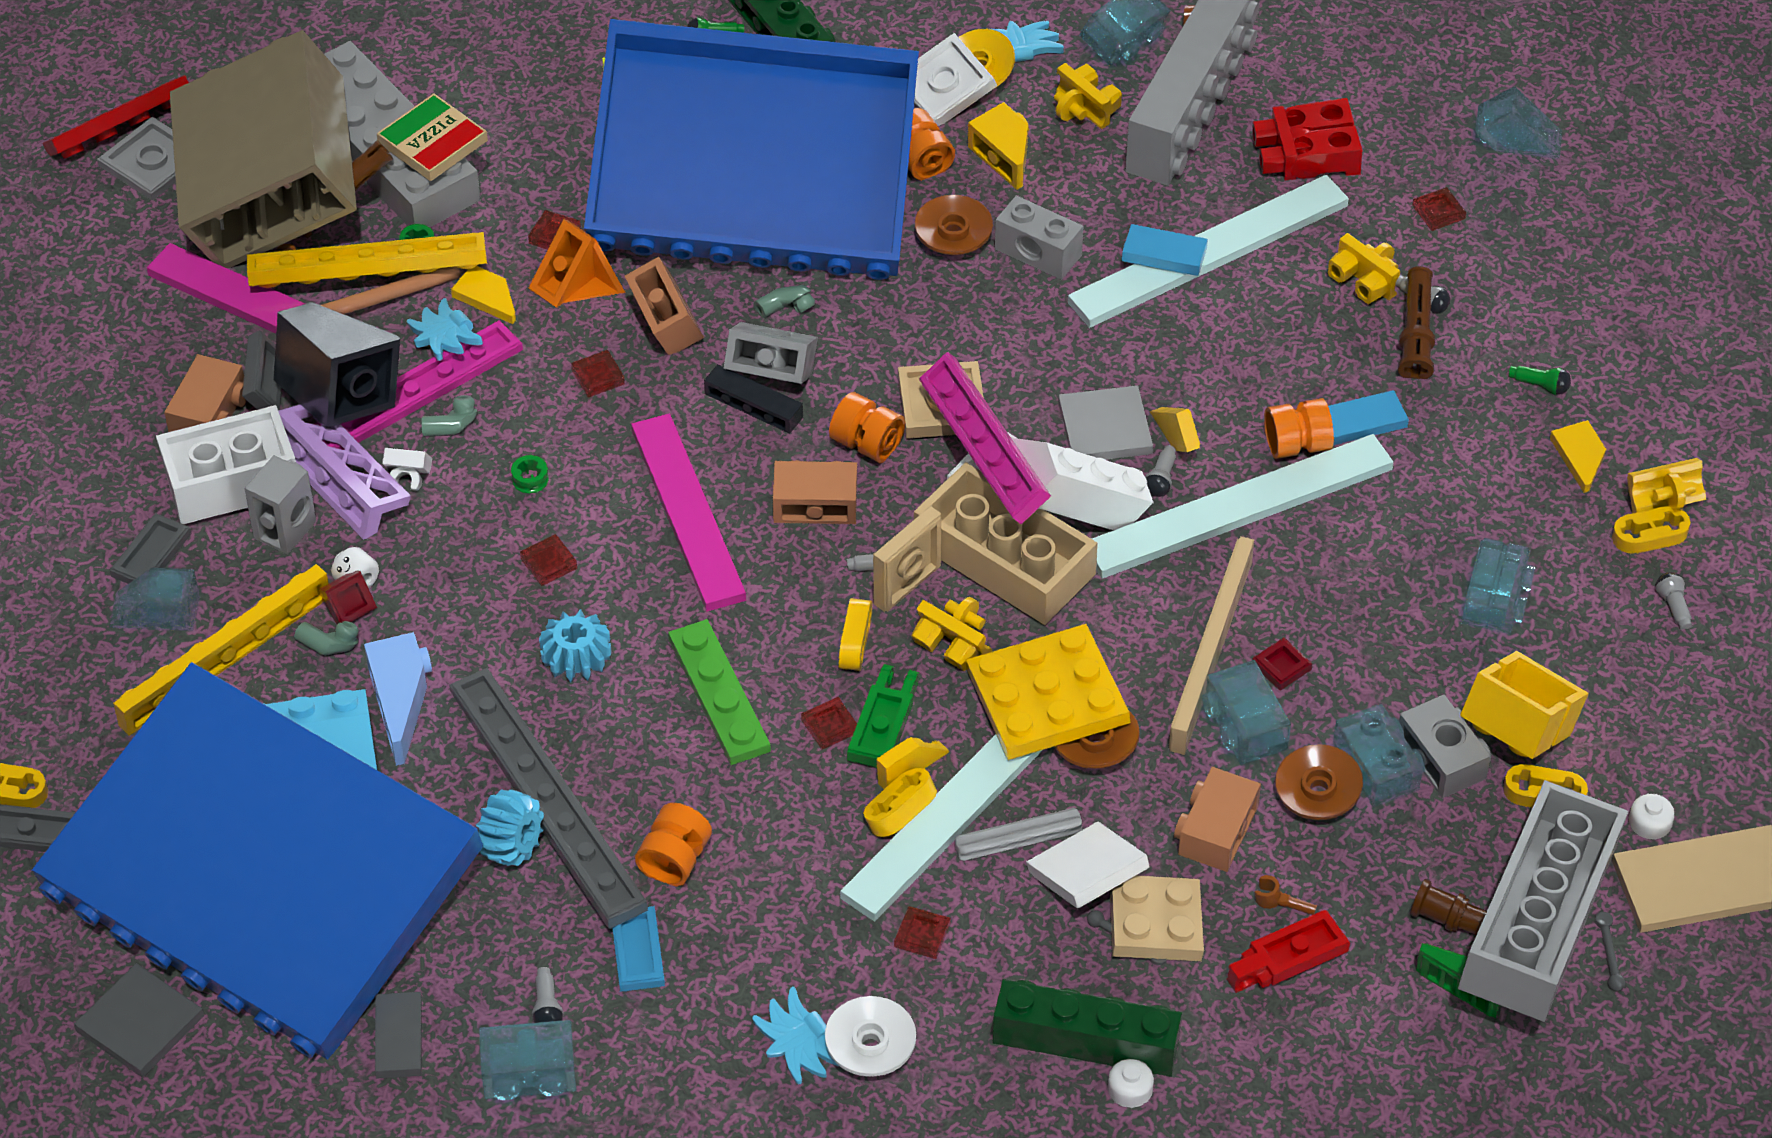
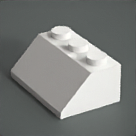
(218, 459)
(1087, 485)

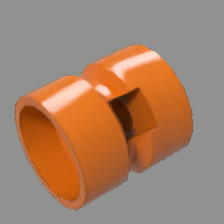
(929, 147)
(863, 425)
(1292, 429)
(673, 844)

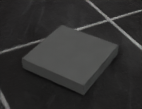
(139, 1020)

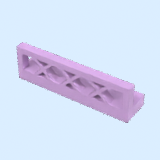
(335, 482)

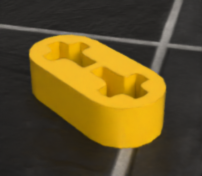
(1651, 529)
(855, 634)
(18, 777)
(1536, 777)
(900, 802)

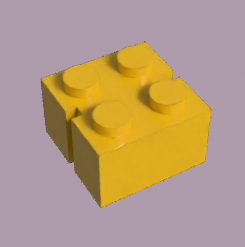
(1523, 705)

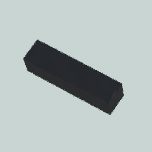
(753, 398)

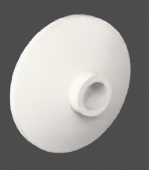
(870, 1019)

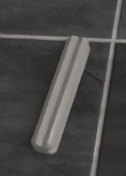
(1018, 834)

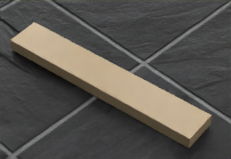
(1211, 645)

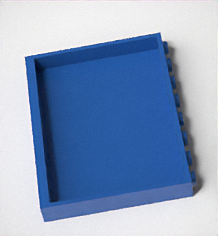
(752, 149)
(258, 861)

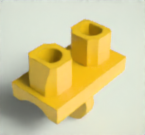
(1080, 97)
(1370, 265)
(1666, 486)
(937, 624)

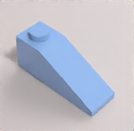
(400, 685)

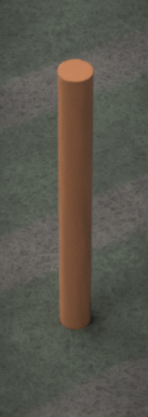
(393, 290)

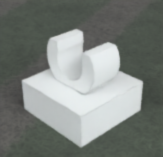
(407, 463)

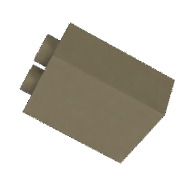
(262, 150)

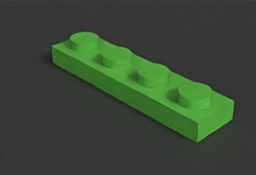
(719, 692)

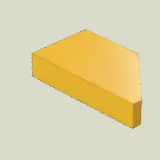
(485, 292)
(1177, 427)
(1580, 451)
(905, 756)

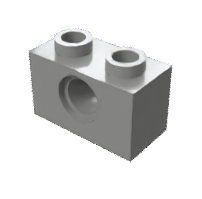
(1038, 237)
(770, 352)
(280, 504)
(1447, 745)

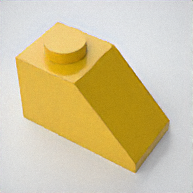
(1001, 142)

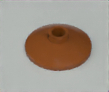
(953, 224)
(1113, 747)
(1322, 767)

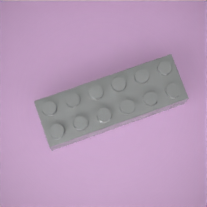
(1187, 87)
(372, 106)
(1543, 901)

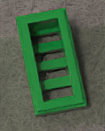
(1446, 970)

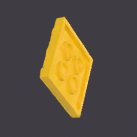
(1047, 691)

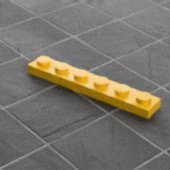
(355, 260)
(227, 645)

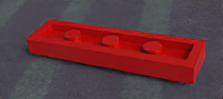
(104, 124)

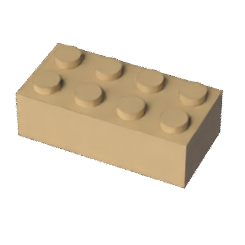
(1026, 564)

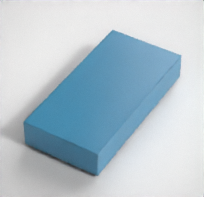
(1164, 250)
(1367, 416)
(638, 952)

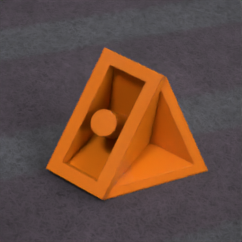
(574, 269)

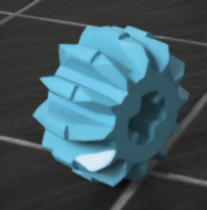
(575, 645)
(510, 827)

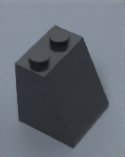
(335, 363)

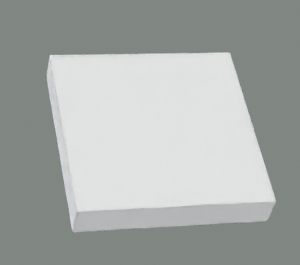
(950, 80)
(1088, 864)

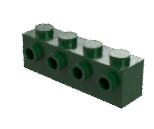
(782, 19)
(1085, 1026)

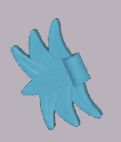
(1032, 40)
(444, 330)
(796, 1036)

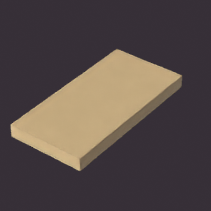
(1698, 878)

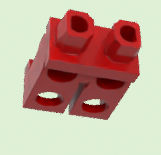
(1309, 140)

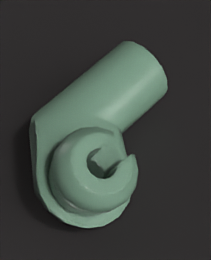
(781, 297)
(454, 421)
(328, 643)

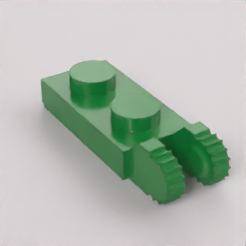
(882, 717)

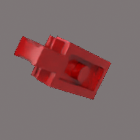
(1288, 952)

